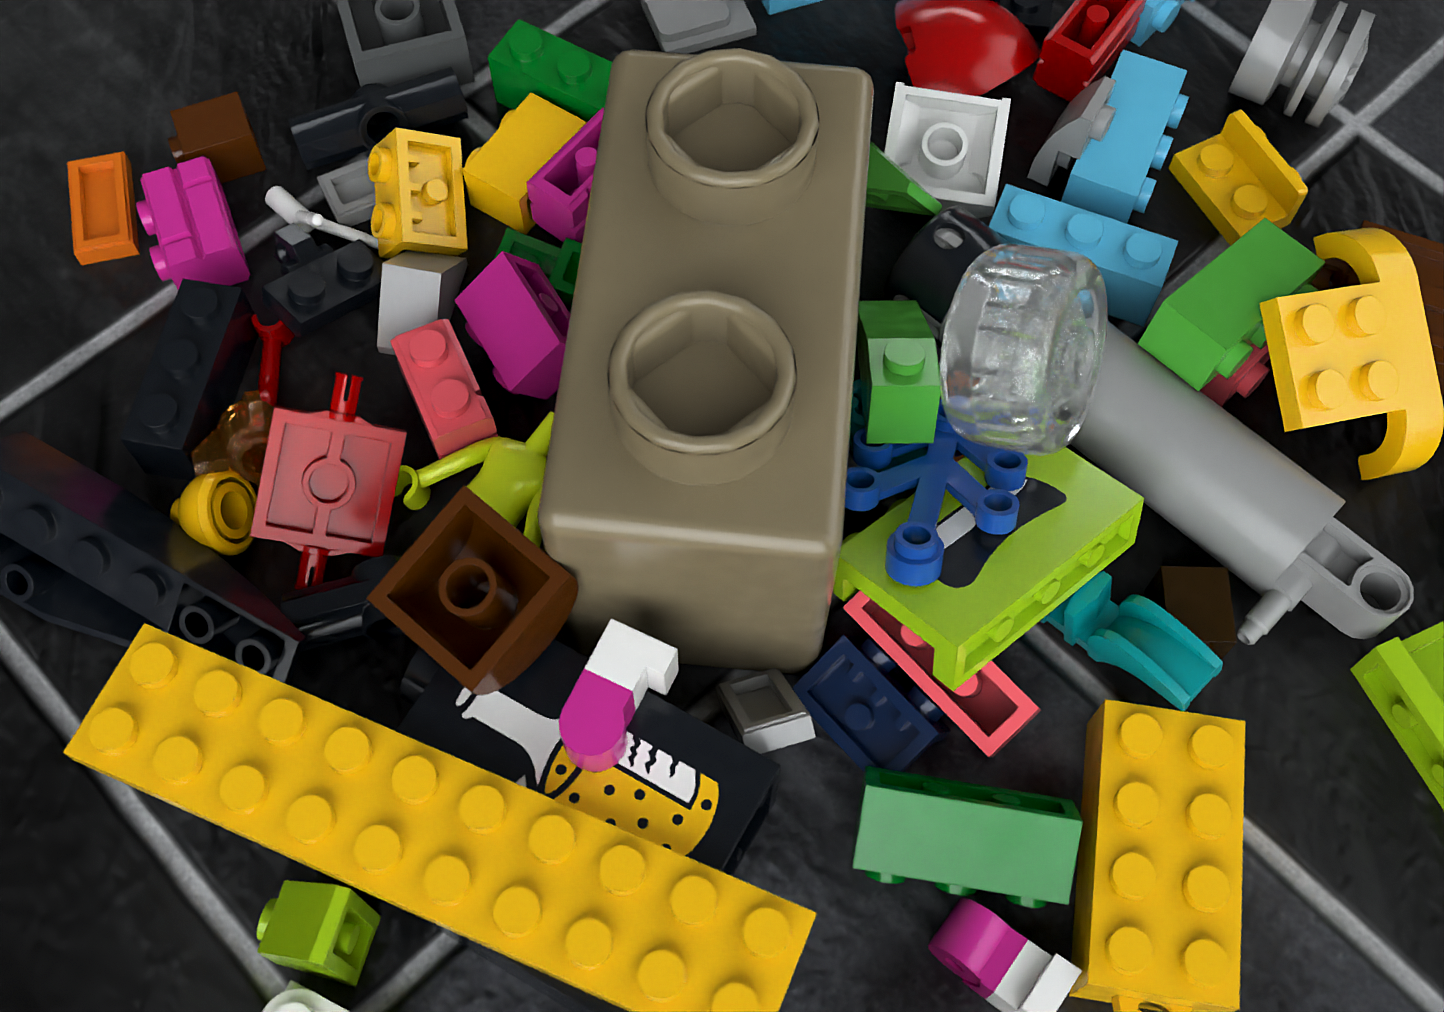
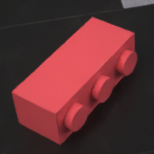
(984, 706)

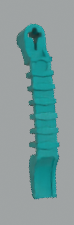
(1131, 636)

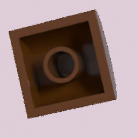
(477, 595)

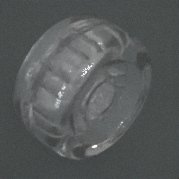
(1024, 348)

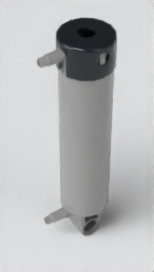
(1193, 463)

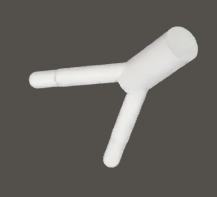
(295, 212)

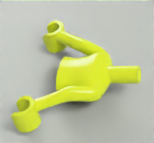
(507, 481)

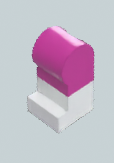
(610, 693)
(1000, 961)

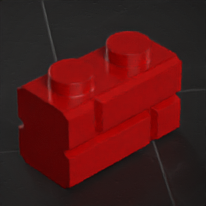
(1085, 44)

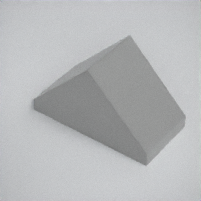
(416, 292)

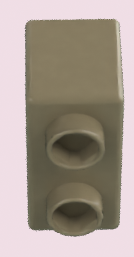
(713, 357)

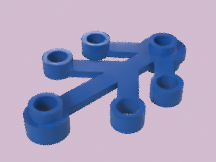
(915, 548)

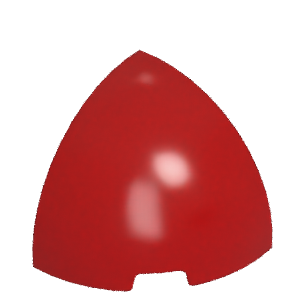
(963, 44)

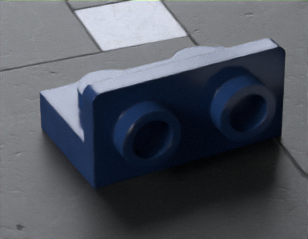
(870, 706)

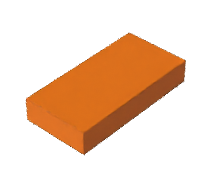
(102, 208)

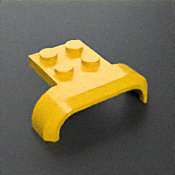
(1360, 352)

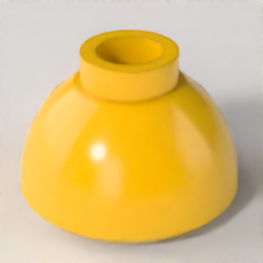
(217, 511)

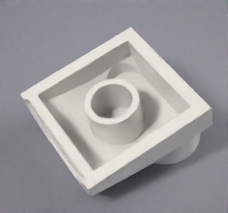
(949, 144)

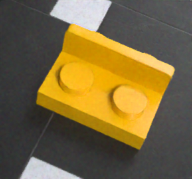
(1239, 179)
(418, 193)

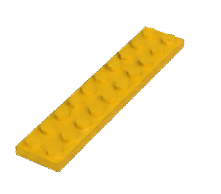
(439, 835)

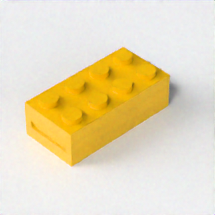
(1160, 860)

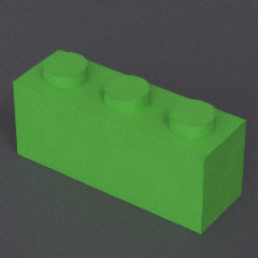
(1217, 312)

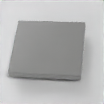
(697, 24)

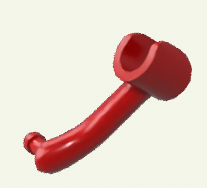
(273, 339)

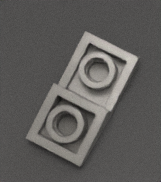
(1083, 119)

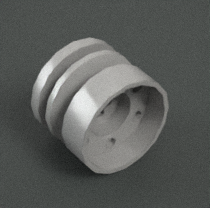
(1303, 56)

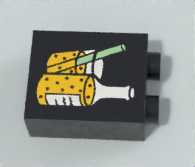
(672, 786)

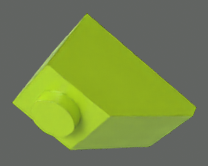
(318, 930)

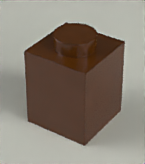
(219, 133)

